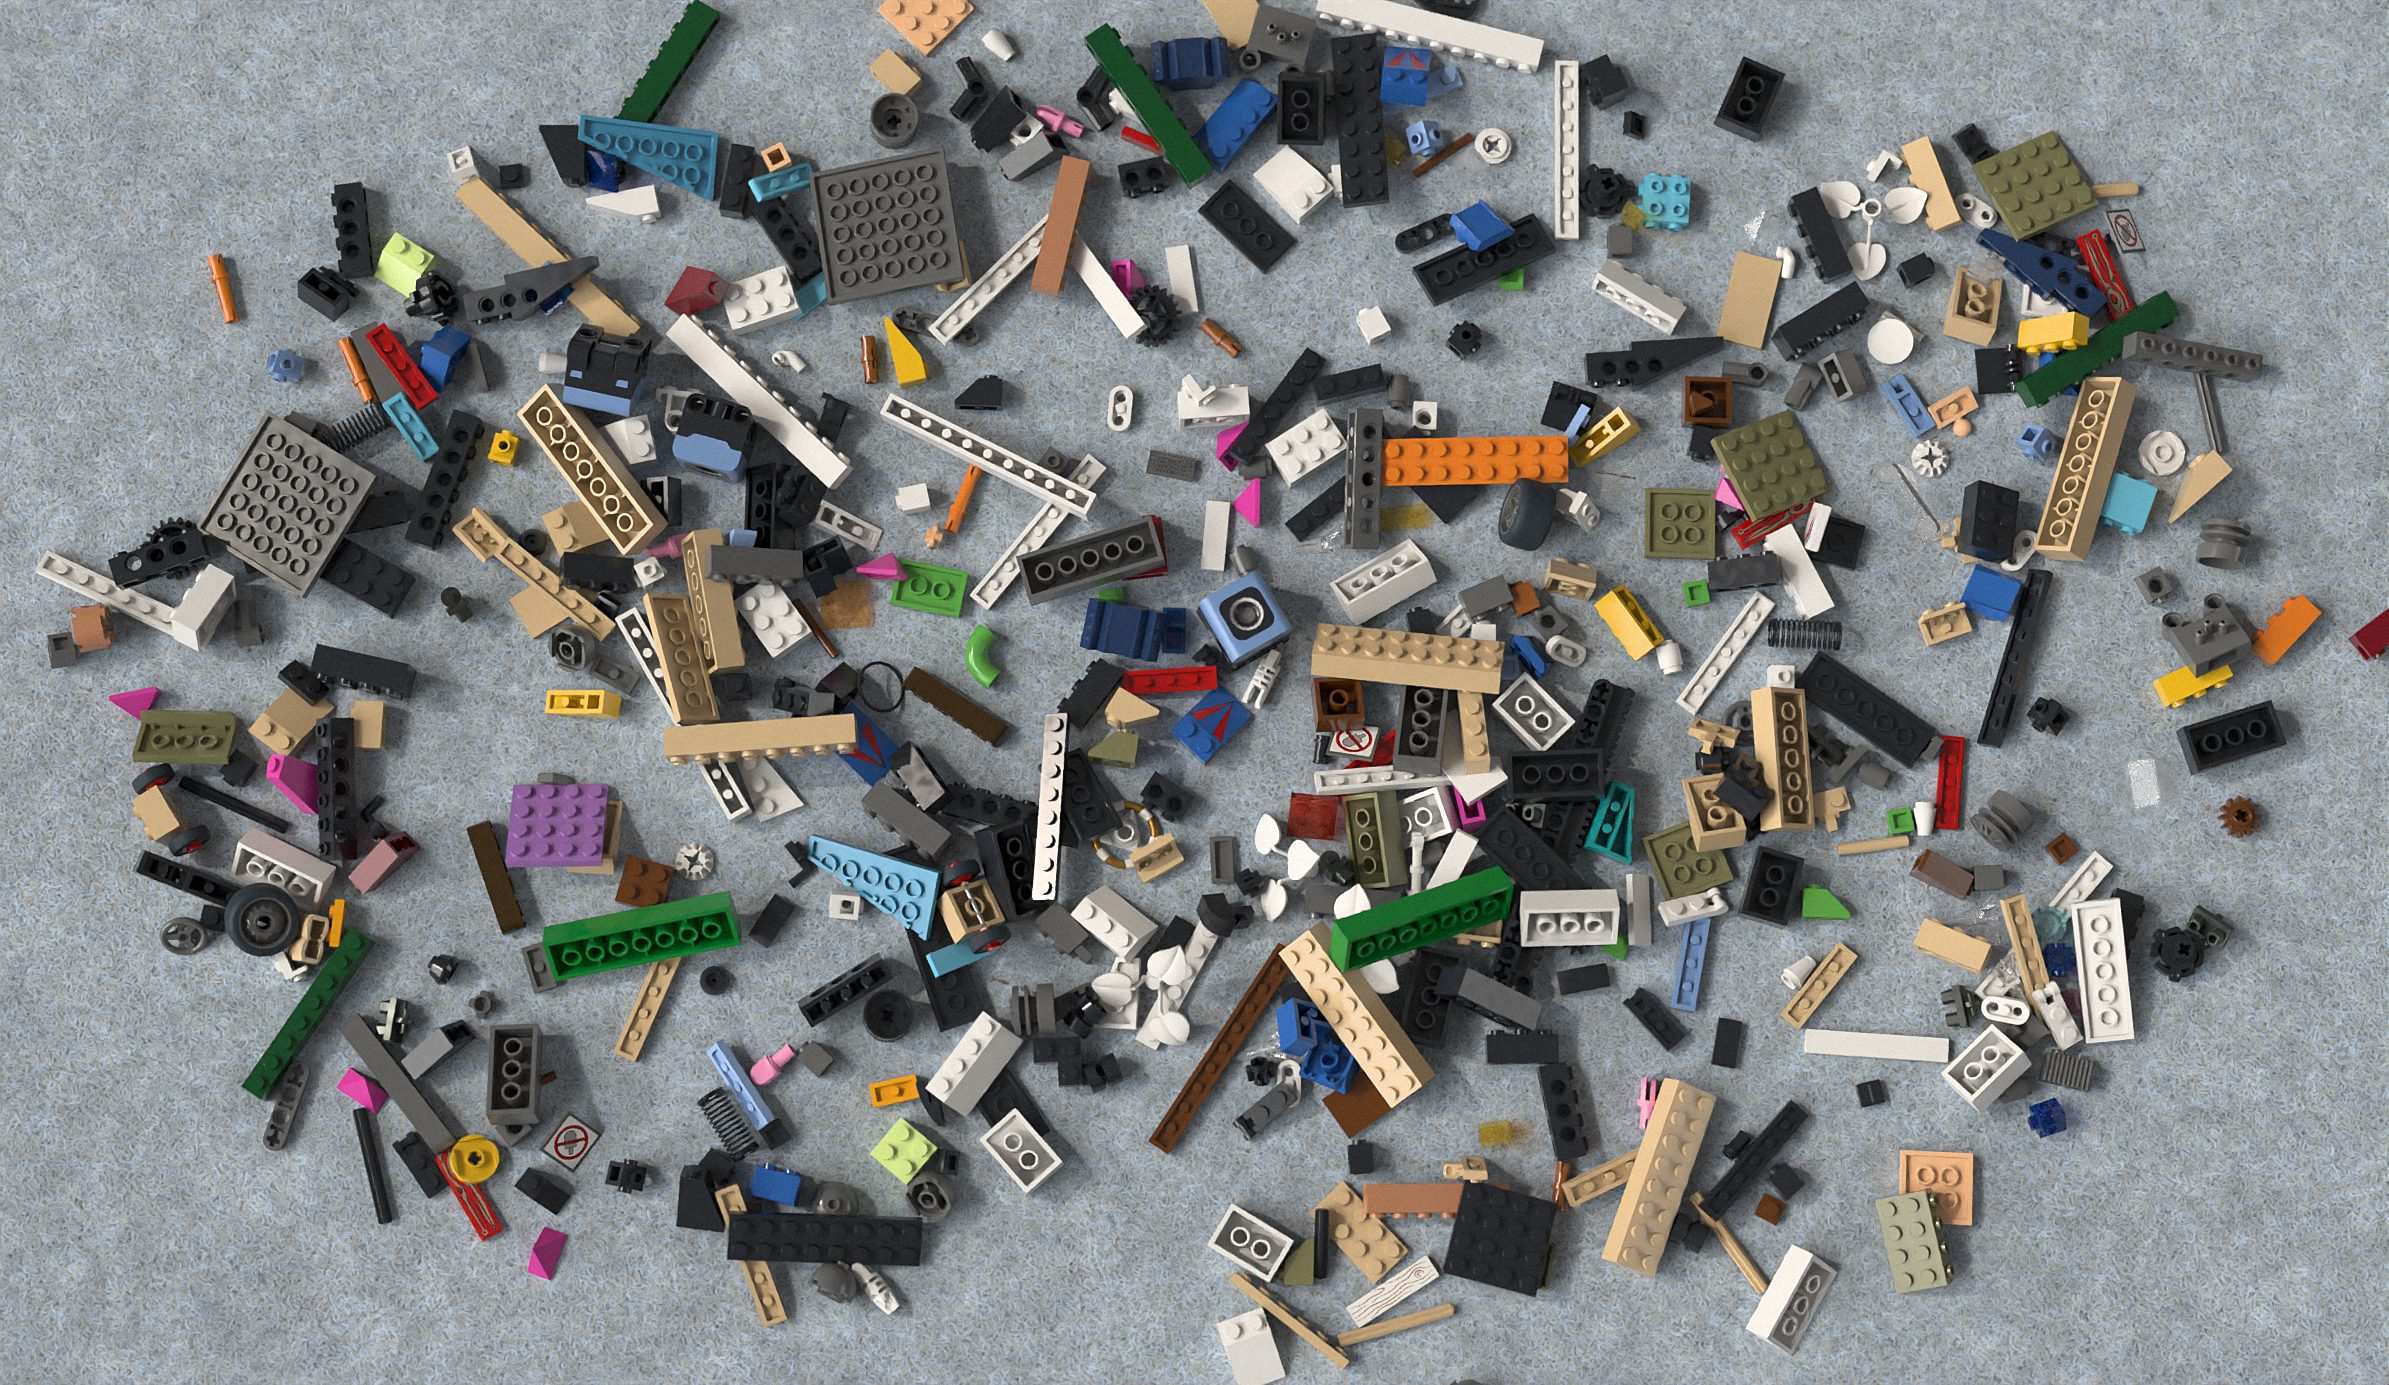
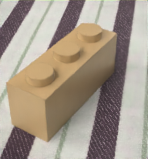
(1953, 945)

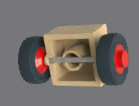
(162, 816)
(971, 909)

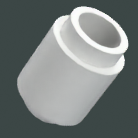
(1669, 657)

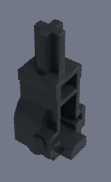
(832, 417)

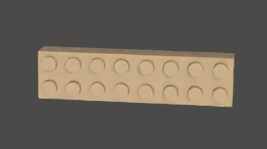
(2085, 468)
(592, 470)
(1408, 658)
(761, 738)
(1357, 1017)
(1659, 1177)

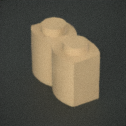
(308, 943)

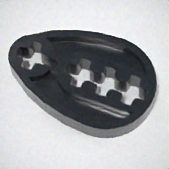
(1456, 10)

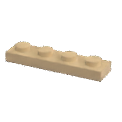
(1818, 985)
(1600, 1179)

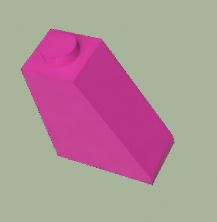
(295, 780)

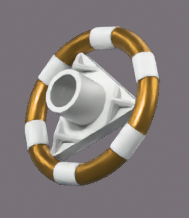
(1127, 836)

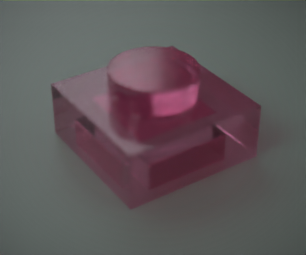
(2071, 1000)

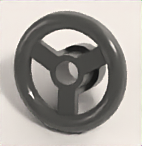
(1739, 706)
(183, 933)

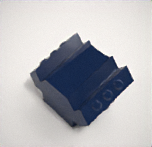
(1190, 62)
(1123, 629)

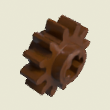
(2242, 825)

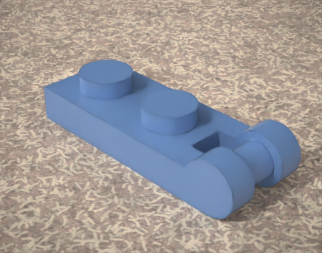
(1908, 405)

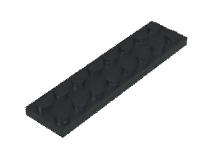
(1360, 121)
(953, 993)
(824, 1238)

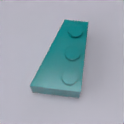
(1612, 824)

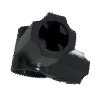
(968, 101)
(1095, 110)

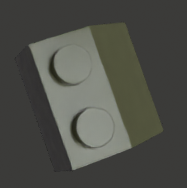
(1116, 750)

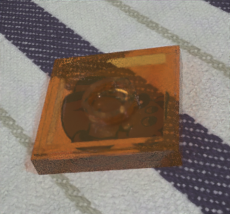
(845, 606)

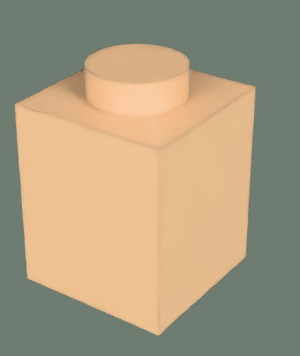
(776, 158)

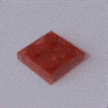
(1312, 816)

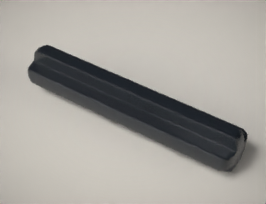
(1321, 1236)

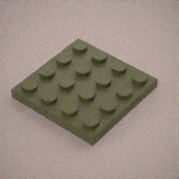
(2035, 186)
(1770, 465)

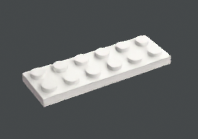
(2102, 970)

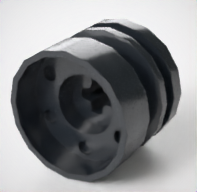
(890, 1002)

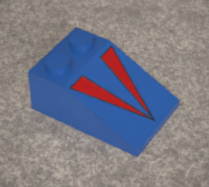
(1405, 75)
(1210, 724)
(874, 748)

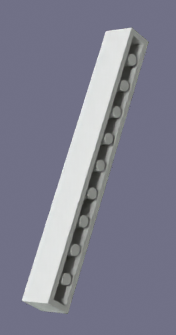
(1435, 30)
(764, 404)
(989, 457)
(716, 773)

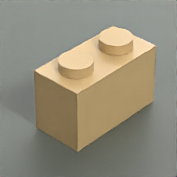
(895, 74)
(369, 725)

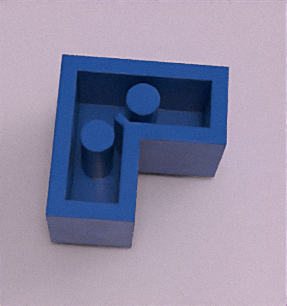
(442, 355)
(1300, 1026)
(777, 1186)

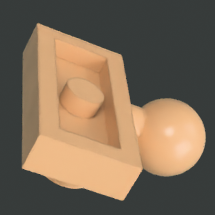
(1952, 409)

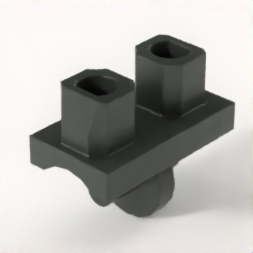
(456, 604)
(1821, 748)
(1530, 813)
(1336, 868)
(2210, 926)
(1957, 996)
(397, 1020)

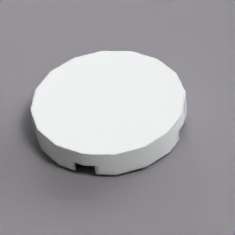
(1890, 340)
(2156, 458)

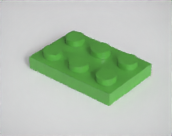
(930, 589)

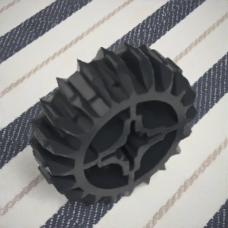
(1170, 318)
(161, 532)

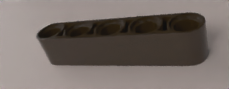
(956, 706)
(495, 877)

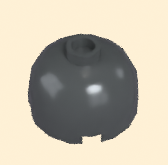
(572, 647)
(930, 1195)
(835, 1199)
(834, 1282)

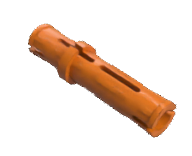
(221, 280)
(361, 378)
(959, 508)

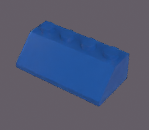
(1235, 123)

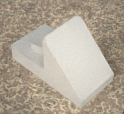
(462, 165)

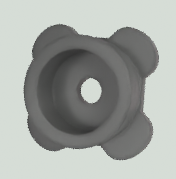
(482, 998)

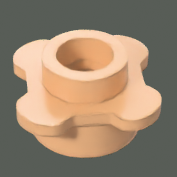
(933, 536)

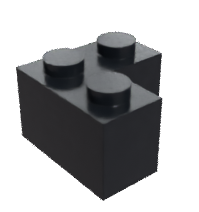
(1604, 82)
(823, 563)
(843, 683)
(1740, 788)
(1065, 1053)

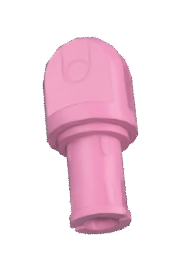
(1057, 120)
(671, 547)
(770, 1066)
(1647, 1105)

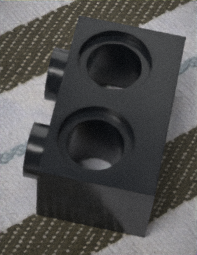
(1141, 170)
(1170, 793)

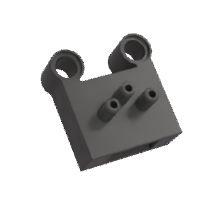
(1278, 37)
(2208, 641)

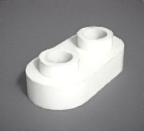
(1974, 212)
(1120, 409)
(2020, 552)
(1565, 651)
(2005, 1012)
(1292, 1082)

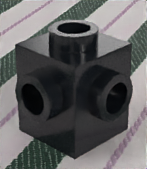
(1461, 346)
(2048, 716)
(626, 1175)

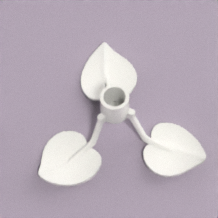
(1902, 202)
(1302, 863)
(1163, 966)
(1381, 974)

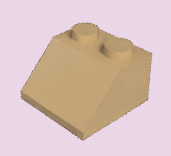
(1129, 711)

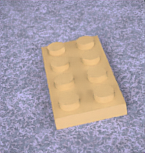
(1361, 1238)

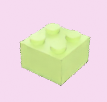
(904, 1151)

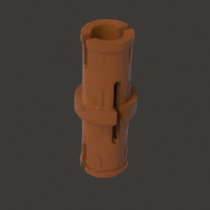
(1220, 337)
(869, 359)
(1561, 1176)

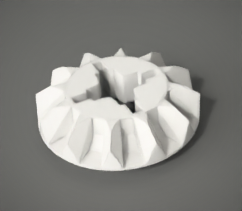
(1492, 135)
(1923, 466)
(696, 872)

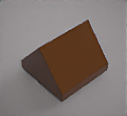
(1698, 403)

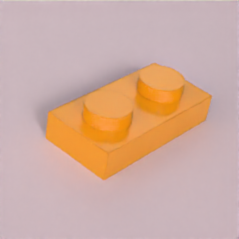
(337, 913)
(894, 1091)

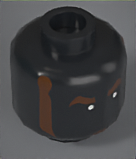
(1712, 763)

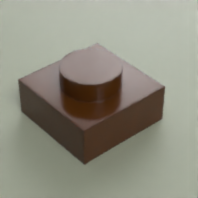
(2061, 849)
(1770, 1209)

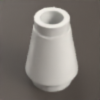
(998, 44)
(552, 363)
(1924, 817)
(1798, 972)

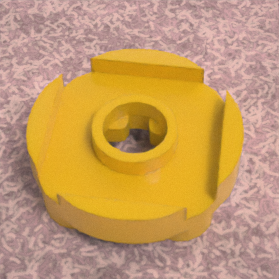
(482, 1148)

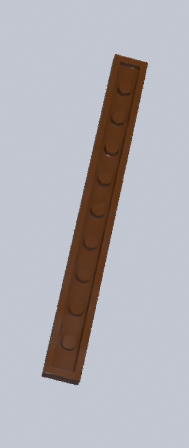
(1220, 1052)

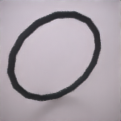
(860, 690)

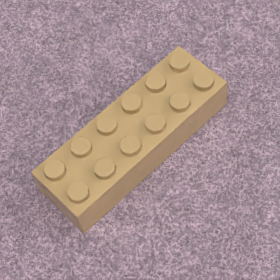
(712, 606)
(1783, 758)

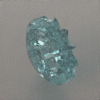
(2055, 917)

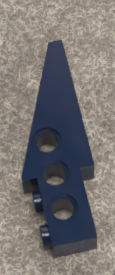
(2025, 264)

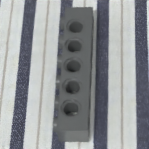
(2192, 357)
(1355, 469)

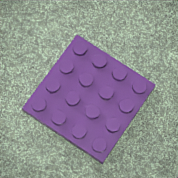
(557, 825)

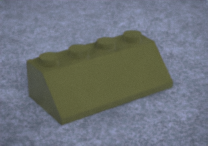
(1375, 839)

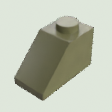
(1299, 1266)

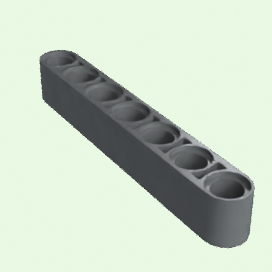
(397, 1085)

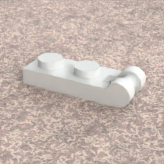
(1692, 907)
(2057, 1016)

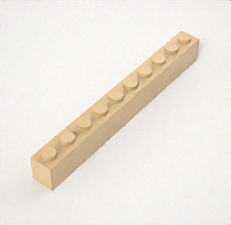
(535, 251)

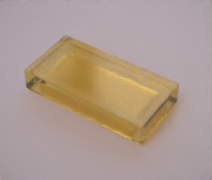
(1632, 216)
(1403, 518)

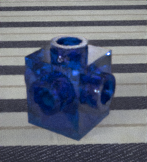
(2055, 968)
(2047, 1118)

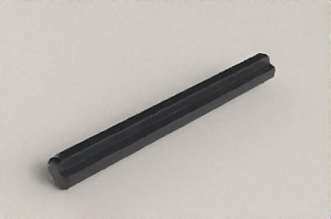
(233, 804)
(372, 1166)

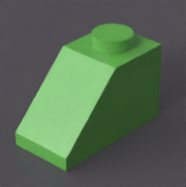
(1820, 905)

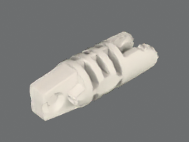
(1263, 678)
(875, 1288)

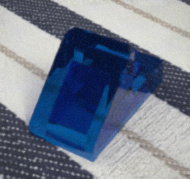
(1174, 631)

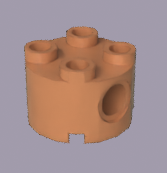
(92, 627)

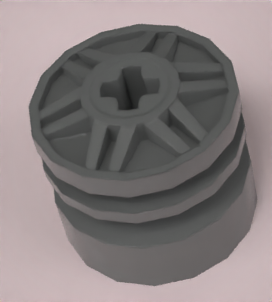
(894, 107)
(2223, 544)
(2002, 821)
(1033, 1009)

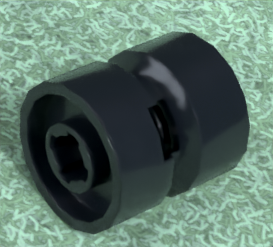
(1083, 1018)
(1111, 1070)
(1687, 1232)

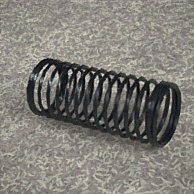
(387, 423)
(1837, 632)
(737, 1156)

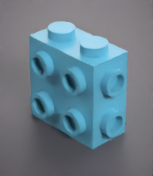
(1665, 201)
(2127, 503)

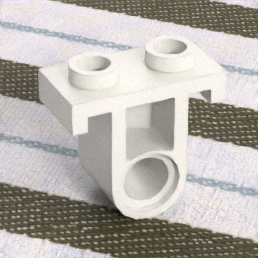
(675, 403)
(1576, 508)

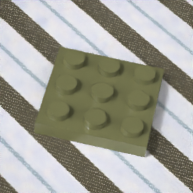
(1679, 524)
(1680, 867)

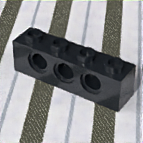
(362, 264)
(803, 269)
(195, 553)
(845, 990)
(1562, 1149)

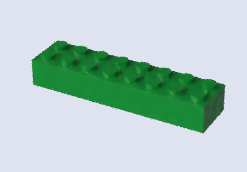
(1421, 919)
(642, 935)

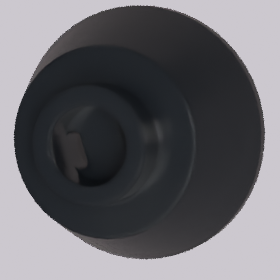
(442, 968)

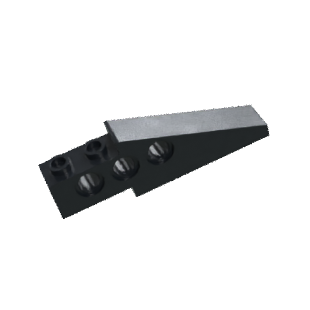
(546, 280)
(1668, 354)
(186, 879)

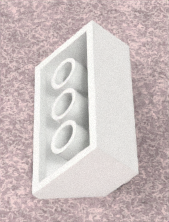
(1638, 296)
(1383, 582)
(272, 861)
(1569, 917)
(974, 1064)
(1791, 1299)

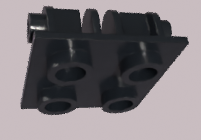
(1998, 369)
(1563, 405)

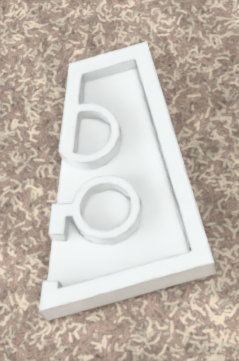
(767, 789)
(1126, 1015)

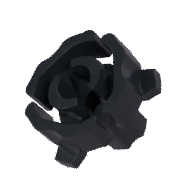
(1601, 198)
(432, 298)
(2192, 948)

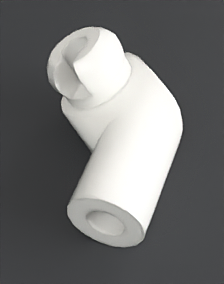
(1789, 261)
(789, 357)

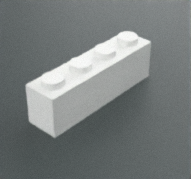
(1799, 573)

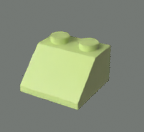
(403, 264)

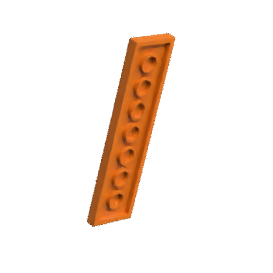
(1474, 460)

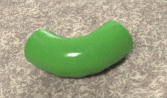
(977, 656)

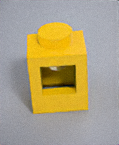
(508, 456)

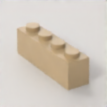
(1930, 178)
(1473, 732)

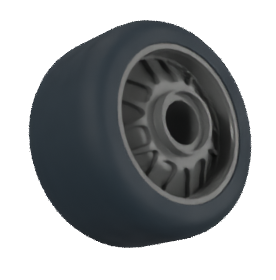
(1527, 514)
(253, 903)

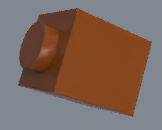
(1524, 598)

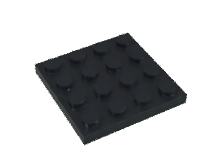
(1500, 1238)

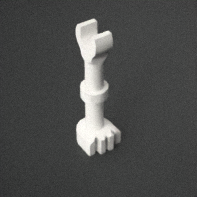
(1416, 867)

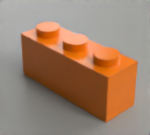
(2284, 629)

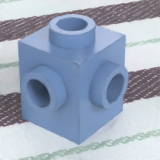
(1424, 138)
(292, 369)
(2036, 442)

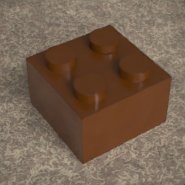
(1714, 388)
(1337, 704)
(644, 883)

